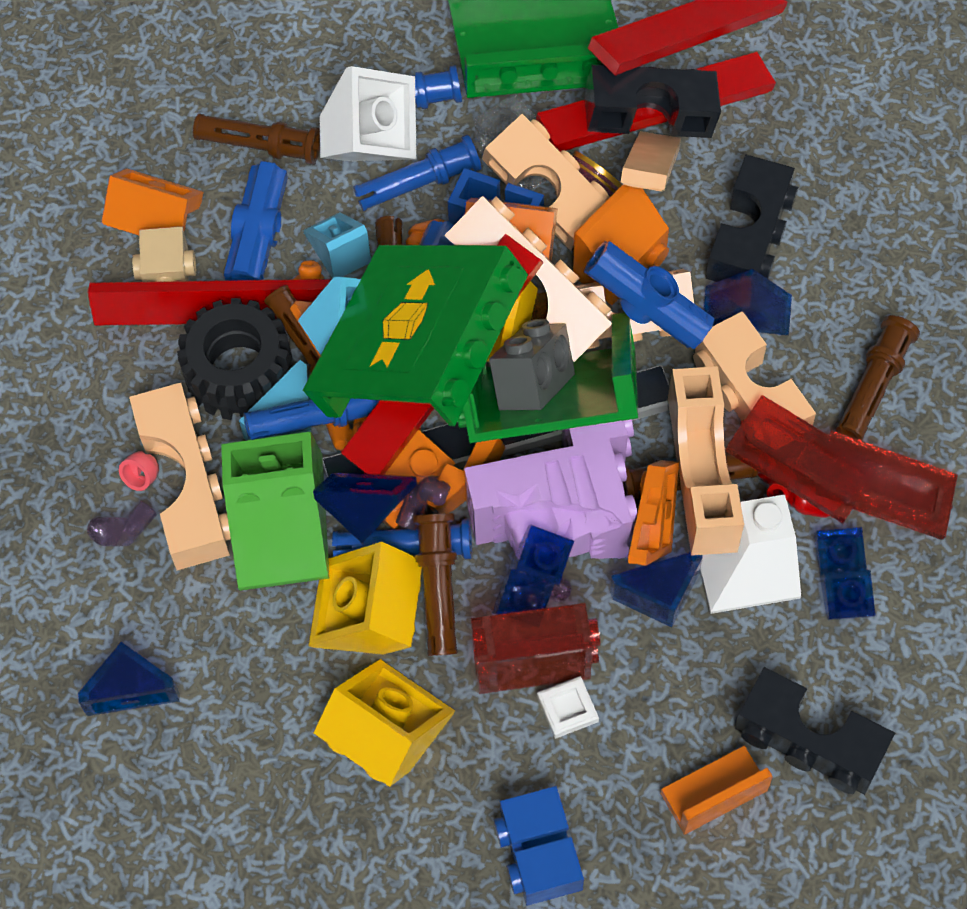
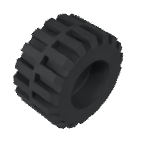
(225, 329)

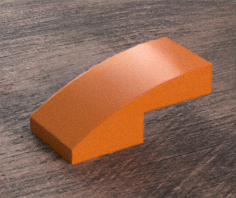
(483, 453)

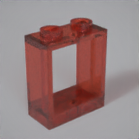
(534, 647)

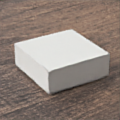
(567, 707)

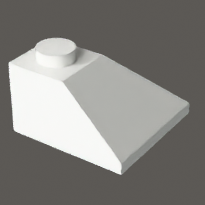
(370, 117)
(765, 562)

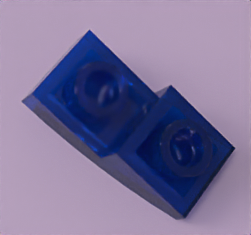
(533, 571)
(844, 574)

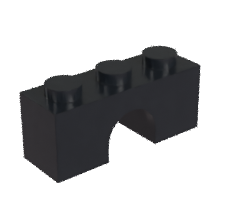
(684, 97)
(762, 193)
(846, 756)

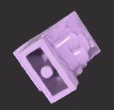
(560, 490)

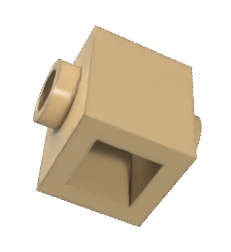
(163, 256)

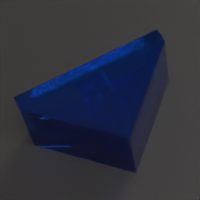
(758, 297)
(362, 500)
(658, 587)
(126, 683)

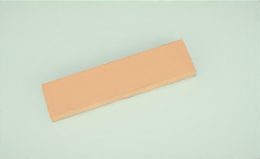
(650, 161)

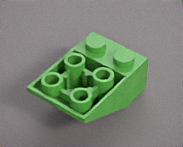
(272, 510)

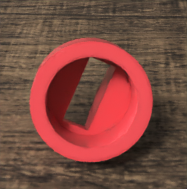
(133, 465)

